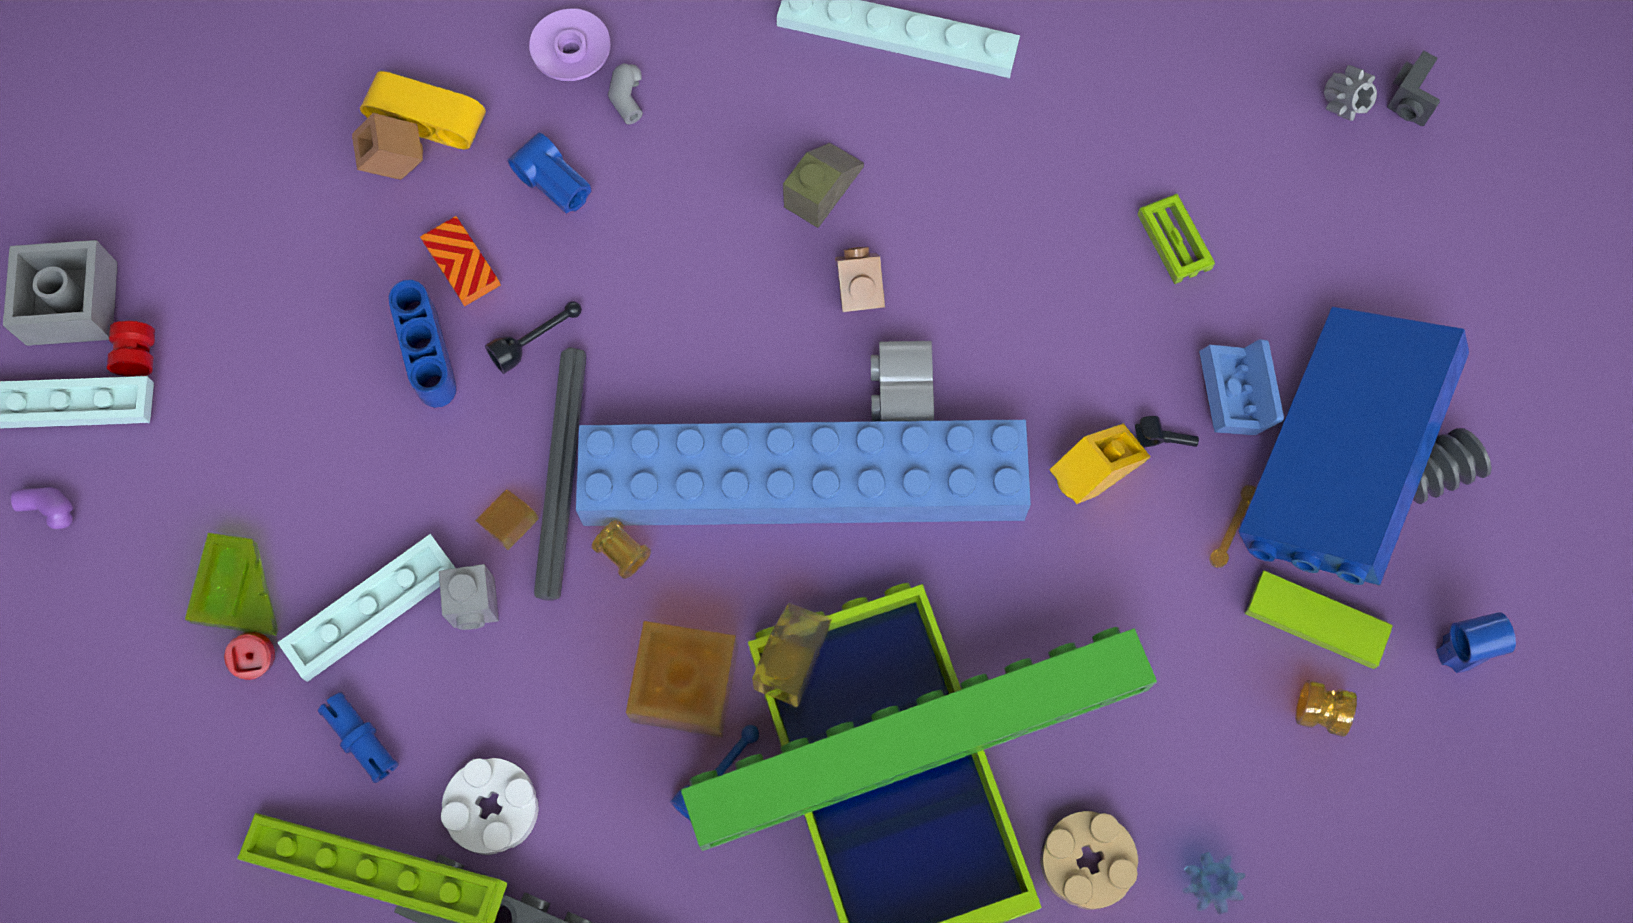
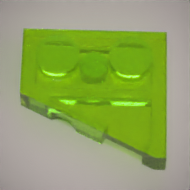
(231, 587)

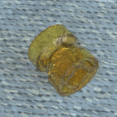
(1328, 708)

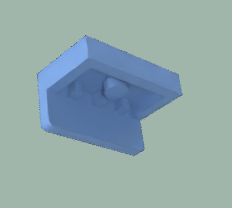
(1241, 388)

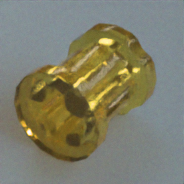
(621, 549)

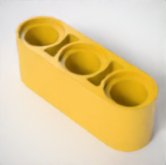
(438, 112)

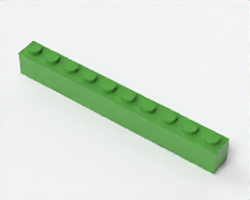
(917, 738)

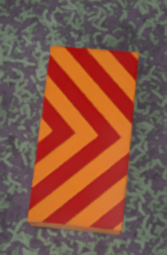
(460, 261)

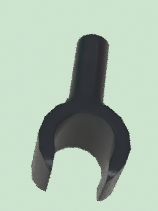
(1150, 434)

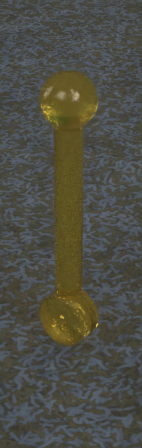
(1219, 556)

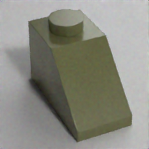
(819, 182)

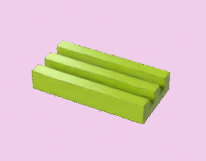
(1162, 246)

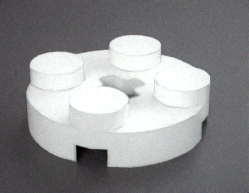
(498, 832)

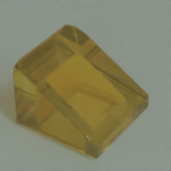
(507, 519)

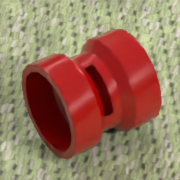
(131, 348)

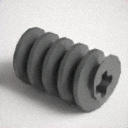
(1452, 460)

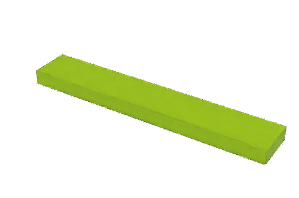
(372, 871)

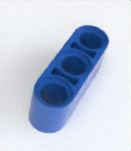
(419, 325)

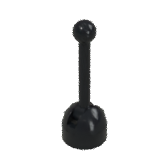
(507, 351)

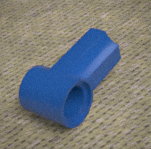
(542, 166)
(1476, 641)

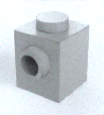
(468, 596)

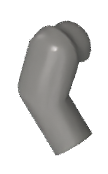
(620, 89)

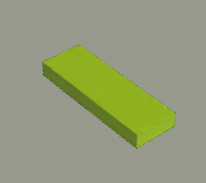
(1319, 619)

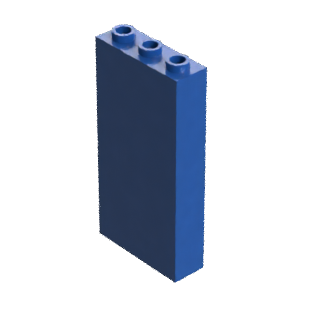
(1355, 444)

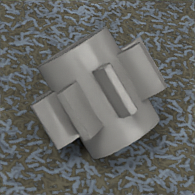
(1350, 92)

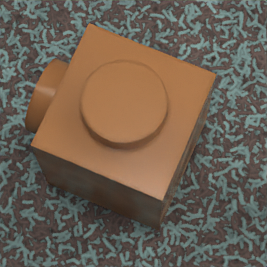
(387, 146)

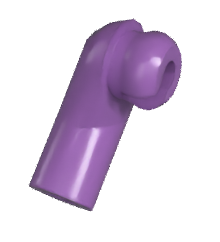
(48, 501)

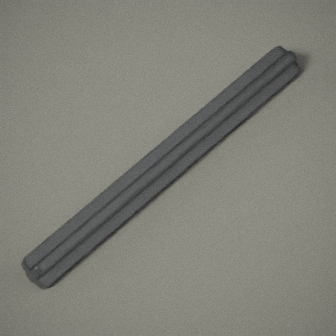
(560, 475)

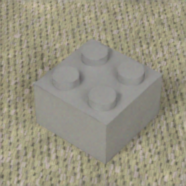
(60, 292)

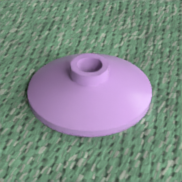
(569, 31)

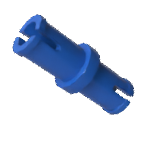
(358, 737)

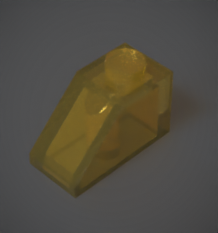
(791, 654)

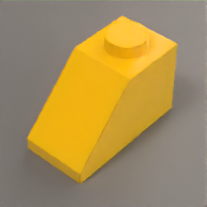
(1098, 463)

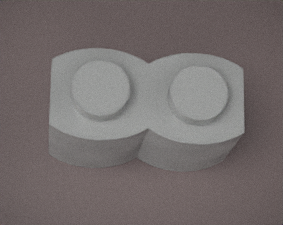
(905, 381)

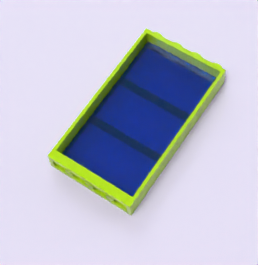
(927, 843)

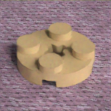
(1077, 885)

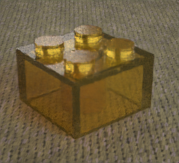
(682, 679)

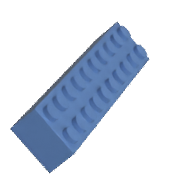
(803, 472)

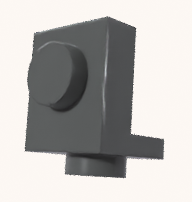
(1410, 100)

